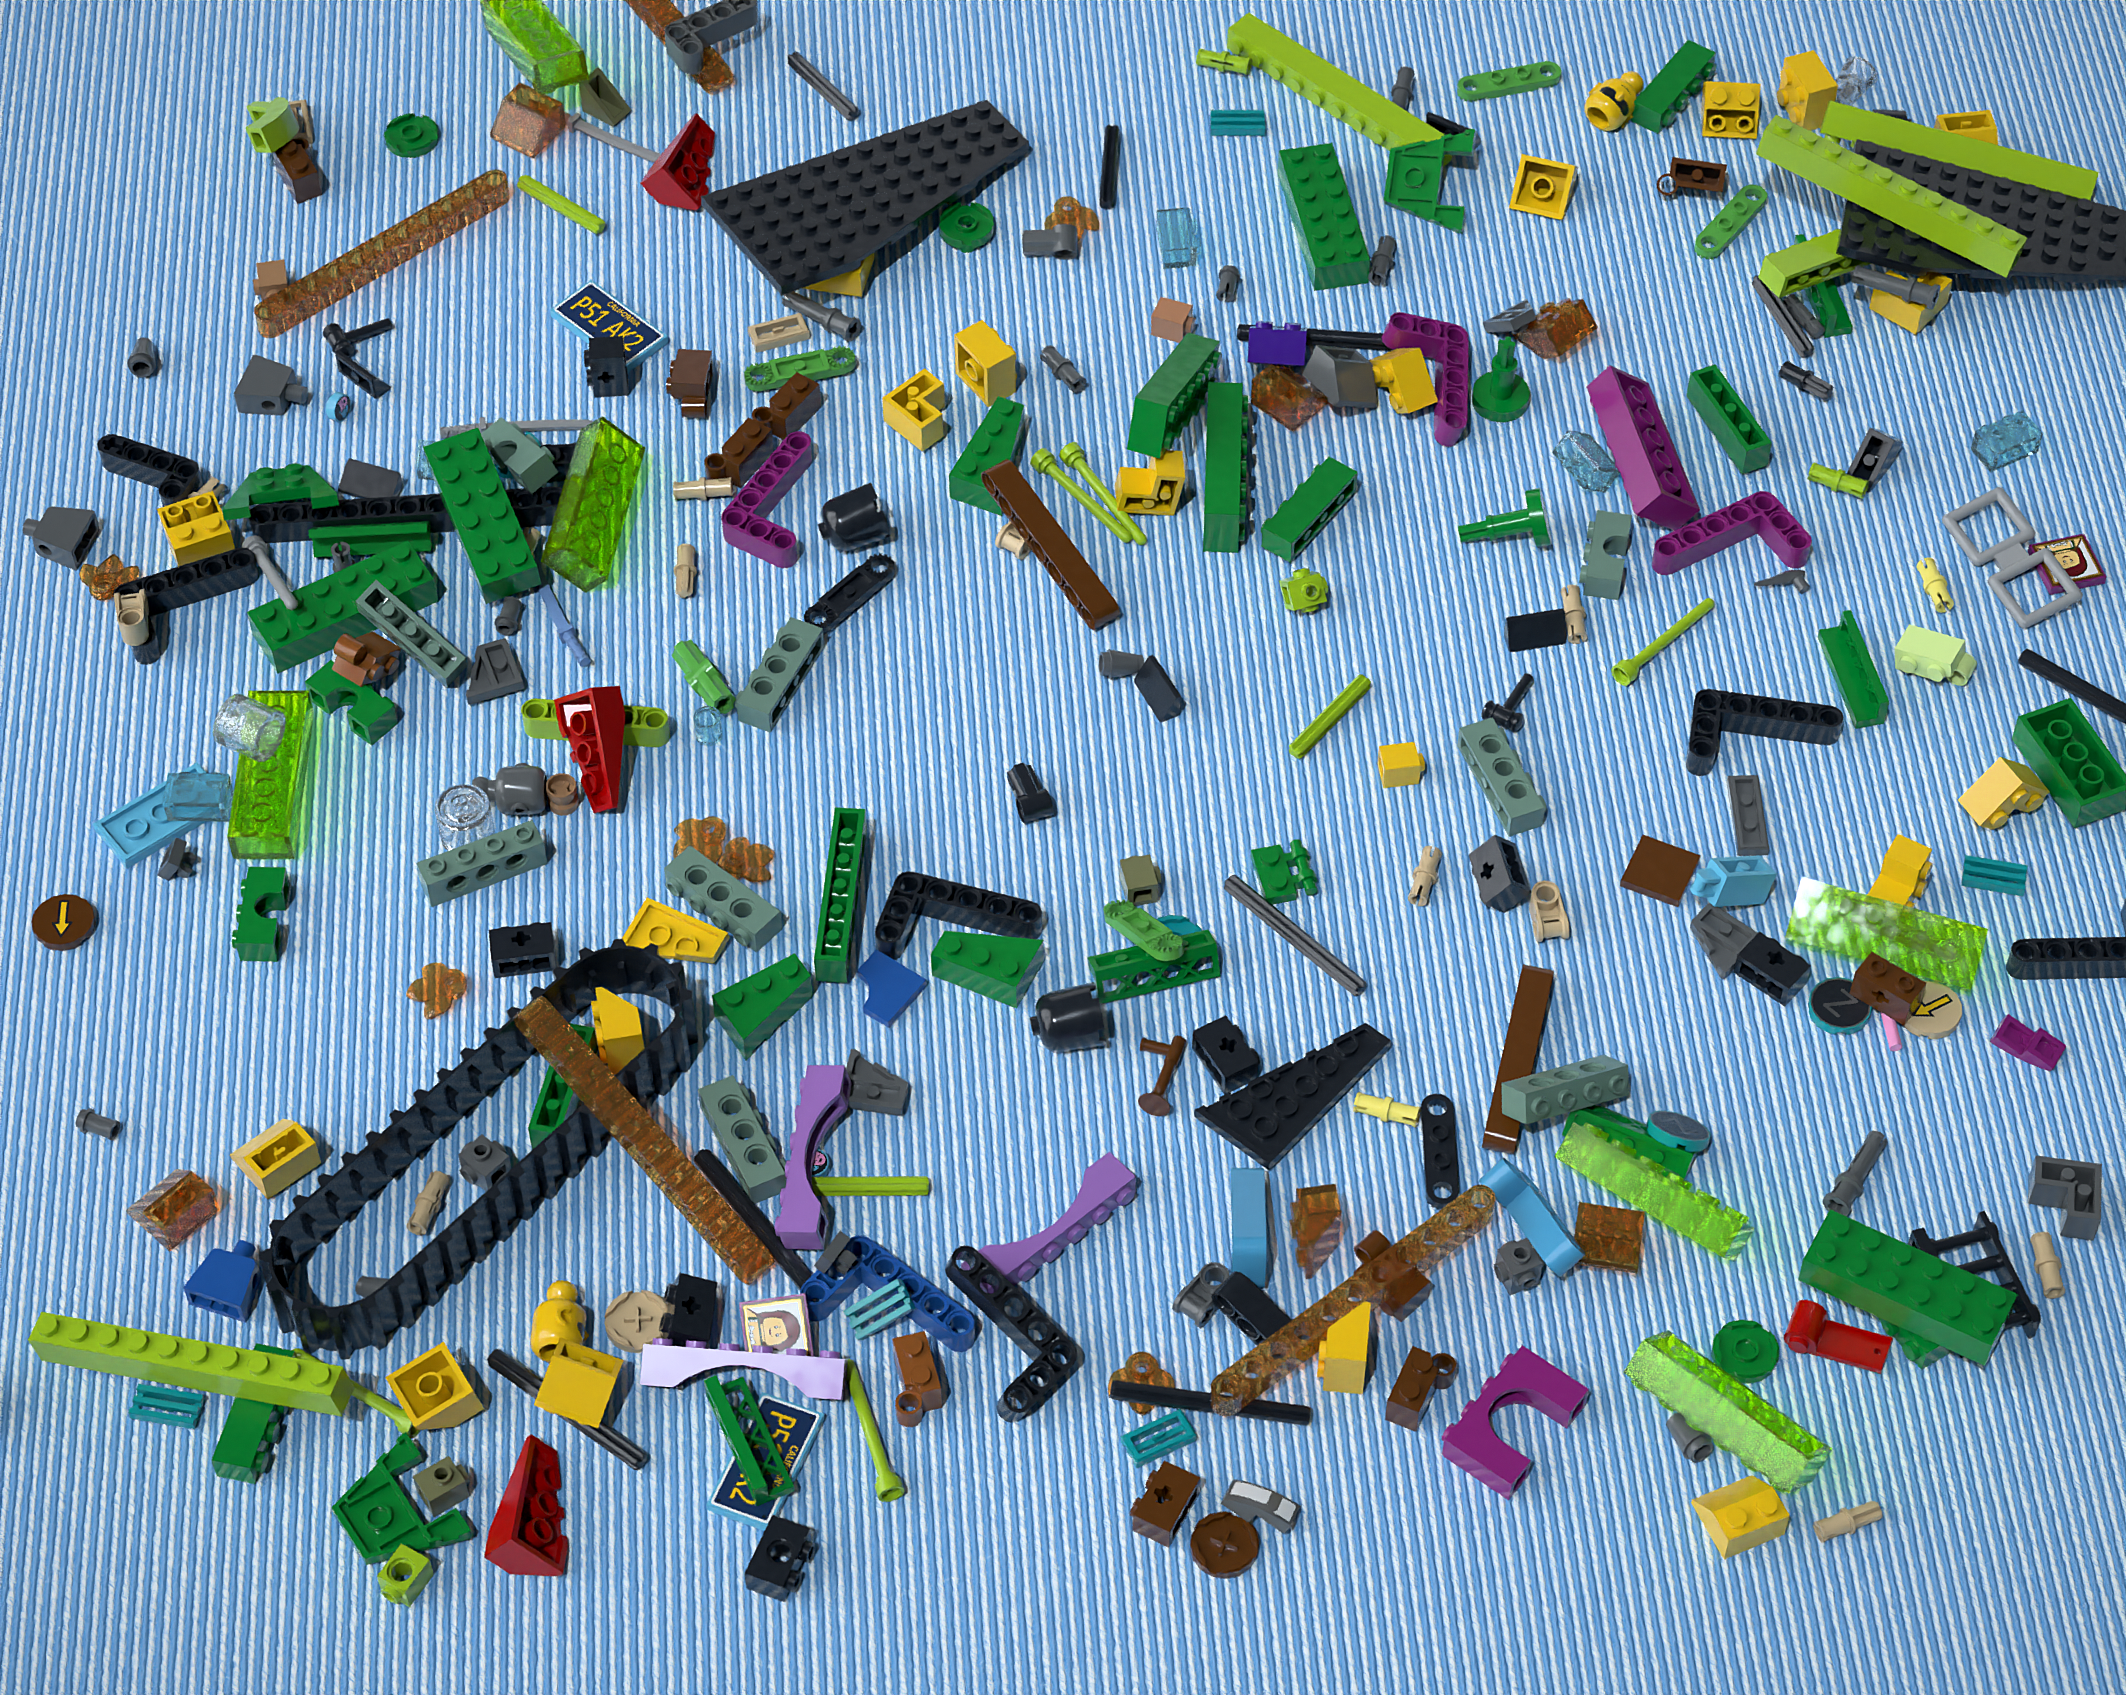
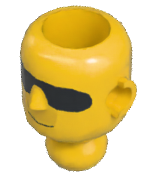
(1612, 101)
(557, 1319)

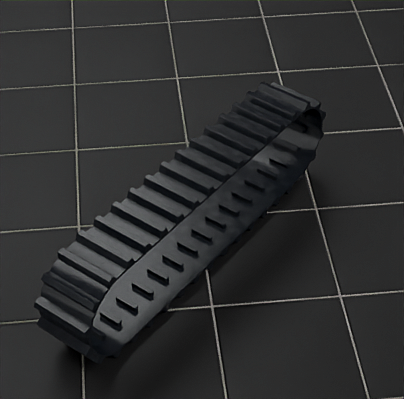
(435, 1111)

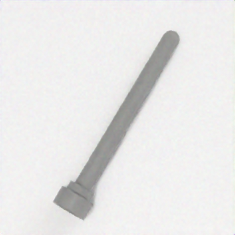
(260, 552)

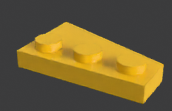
(675, 934)

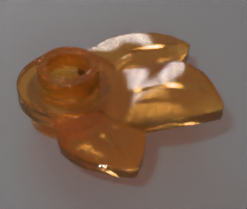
(1078, 216)
(107, 577)
(693, 833)
(746, 860)
(436, 989)
(1153, 1376)

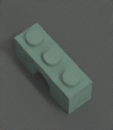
(520, 453)
(1604, 572)

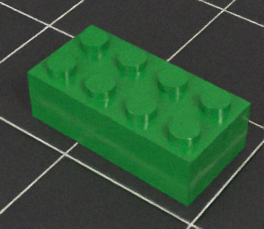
(2071, 762)

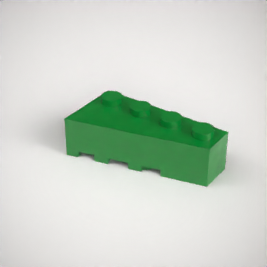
(993, 442)

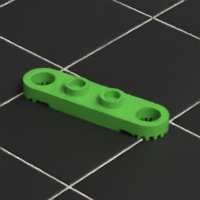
(1509, 81)
(1730, 221)
(812, 364)
(1143, 930)

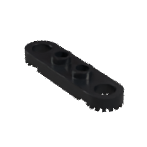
(851, 592)
(1439, 1150)

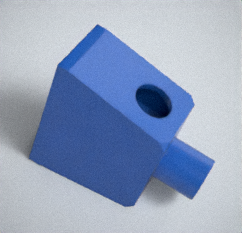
(226, 1282)

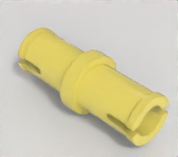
(1935, 585)
(1387, 1109)

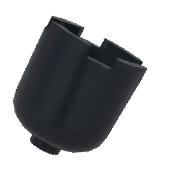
(853, 519)
(1068, 1019)

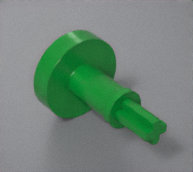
(1501, 393)
(1532, 519)

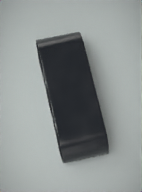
(1250, 1309)

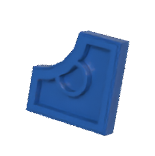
(889, 986)

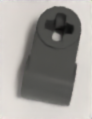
(1196, 1297)

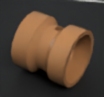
(562, 794)

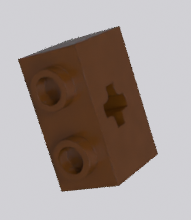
(1887, 988)
(1165, 1503)

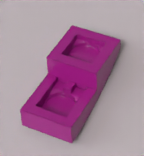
(2033, 1047)

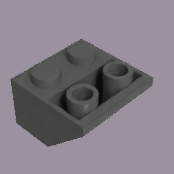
(1342, 376)

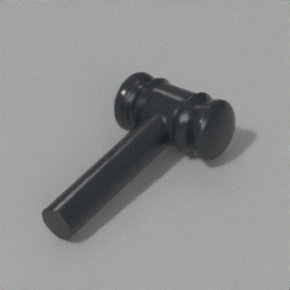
(342, 341)
(1506, 715)

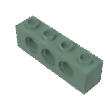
(411, 633)
(779, 674)
(1501, 776)
(481, 863)
(705, 883)
(1564, 1089)
(728, 1097)

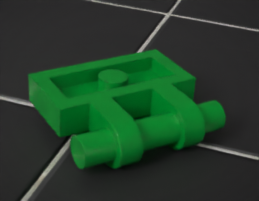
(1274, 875)

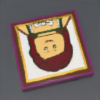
(2075, 557)
(777, 1324)

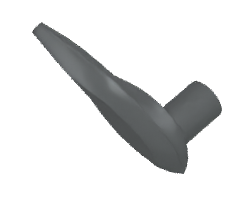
(1786, 578)

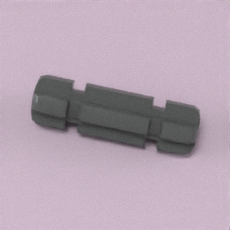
(1804, 316)

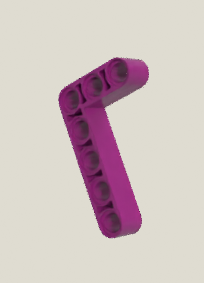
(1449, 348)
(1750, 516)
(745, 517)

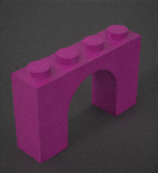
(1522, 1380)

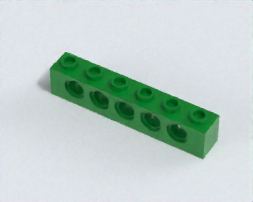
(840, 895)

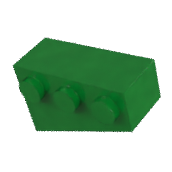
(988, 964)
(762, 1002)

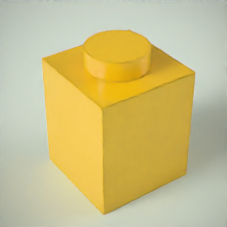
(1400, 764)

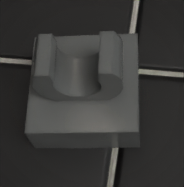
(173, 860)
(836, 1255)

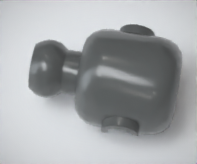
(516, 789)

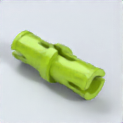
(1224, 61)
(1838, 480)

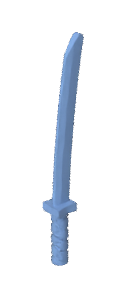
(565, 631)

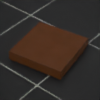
(1660, 870)

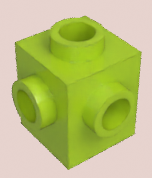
(1304, 590)

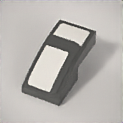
(1252, 1499)

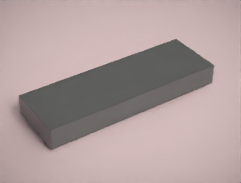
(1747, 815)

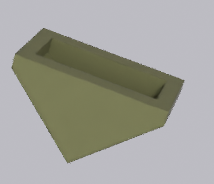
(602, 99)

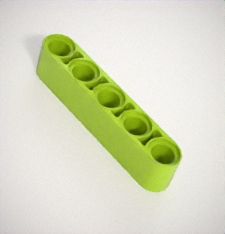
(641, 728)

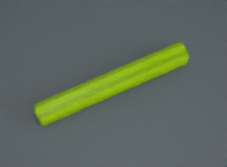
(561, 204)
(1329, 716)
(870, 1185)

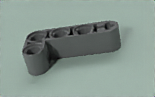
(708, 26)

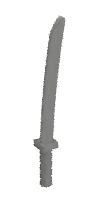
(575, 122)
(531, 425)

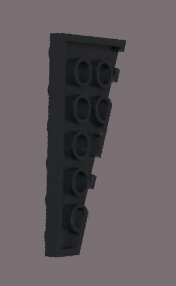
(1289, 1100)

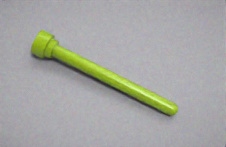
(1074, 457)
(1044, 462)
(1626, 670)
(375, 1401)
(888, 1484)

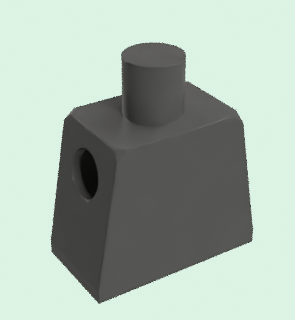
(268, 388)
(63, 534)

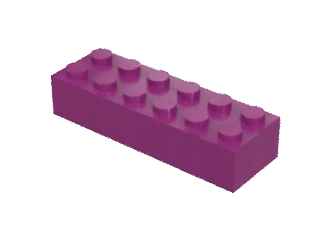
(1642, 448)

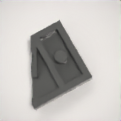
(1511, 319)
(493, 672)
(1720, 937)
(874, 1087)

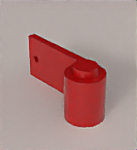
(1814, 1334)

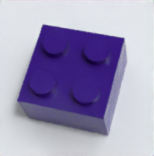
(1276, 344)

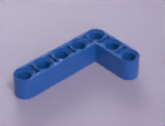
(867, 1271)

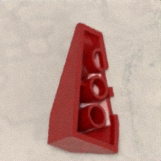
(682, 168)
(595, 730)
(527, 1524)

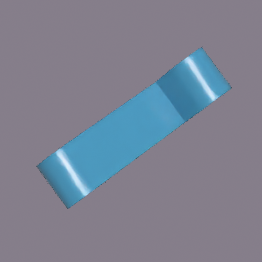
(1533, 1216)
(1249, 1223)

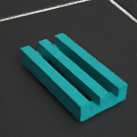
(1237, 122)
(1994, 871)
(856, 1322)
(155, 1397)
(1163, 1449)

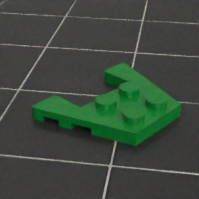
(1416, 176)
(277, 485)
(380, 1516)

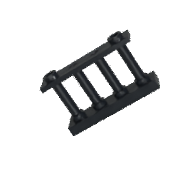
(1987, 1234)

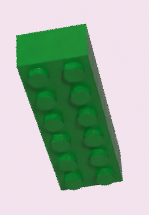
(1323, 217)
(1173, 395)
(1225, 467)
(482, 515)
(330, 610)
(1907, 1287)

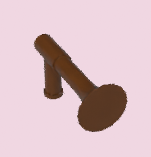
(1155, 1102)

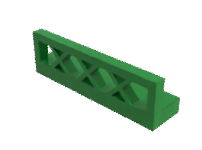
(1827, 305)
(371, 537)
(1854, 672)
(1133, 960)
(1634, 1135)
(738, 1440)

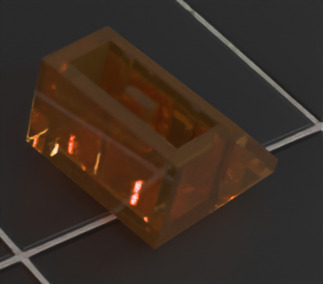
(528, 120)
(1557, 328)
(1286, 396)
(175, 1207)
(1315, 1226)
(1609, 1236)

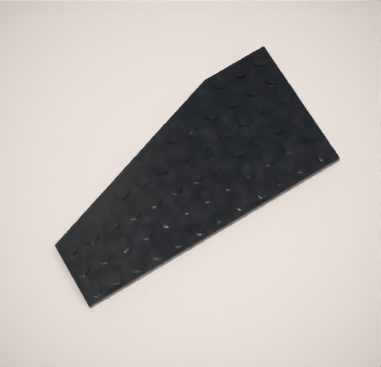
(851, 202)
(2064, 233)

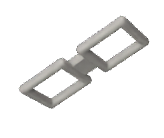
(2012, 557)

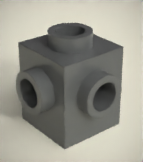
(483, 1162)
(1518, 1266)

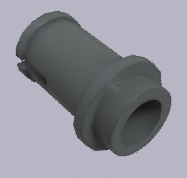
(1228, 276)
(341, 558)
(507, 621)
(89, 1121)

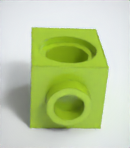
(404, 1562)

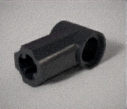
(1030, 798)

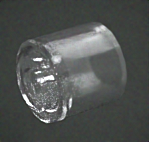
(249, 727)
(463, 815)

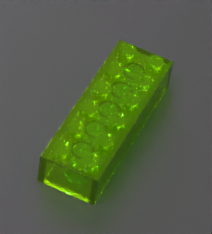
(535, 43)
(593, 504)
(271, 792)
(1908, 937)
(1659, 1195)
(1727, 1411)

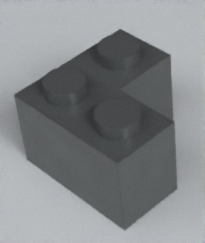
(2073, 1188)

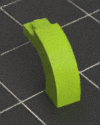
(272, 124)

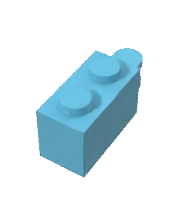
(1734, 881)

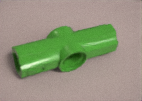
(703, 676)

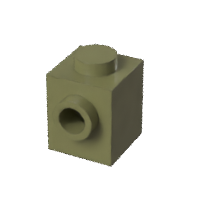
(1139, 879)
(442, 1485)

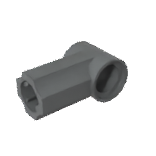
(1059, 242)

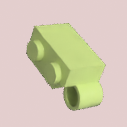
(1934, 656)

